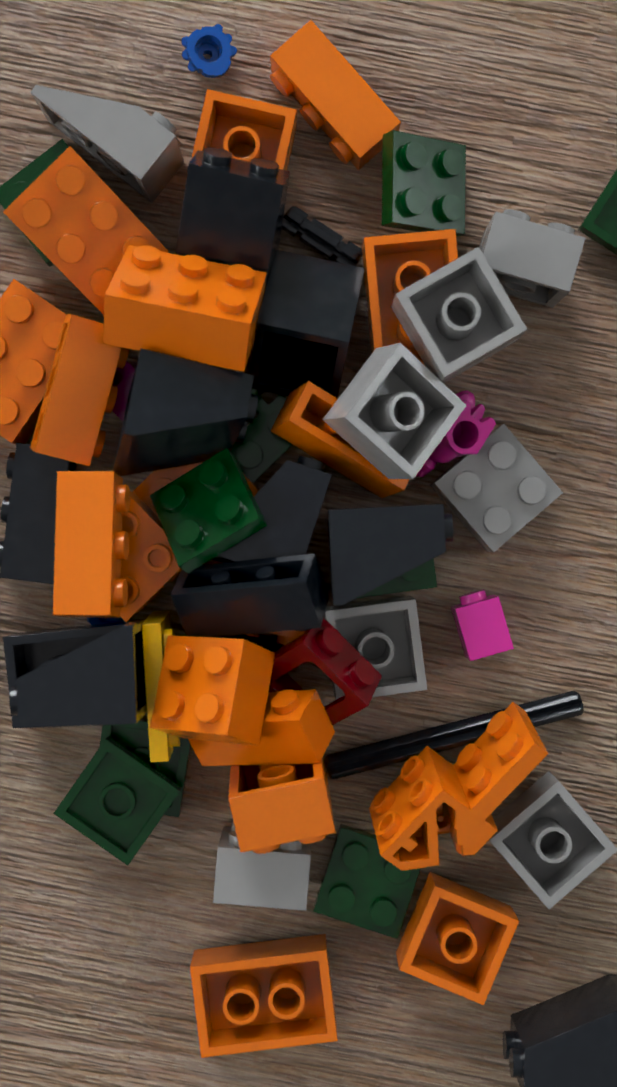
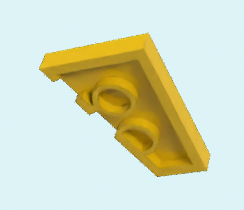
(155, 633)

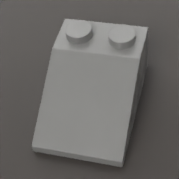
(118, 135)

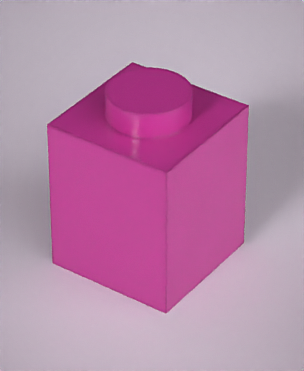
(481, 625)

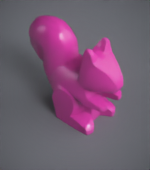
(464, 436)

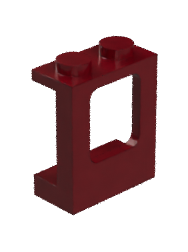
(337, 660)

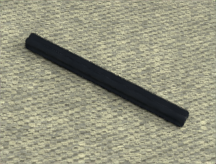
(444, 736)

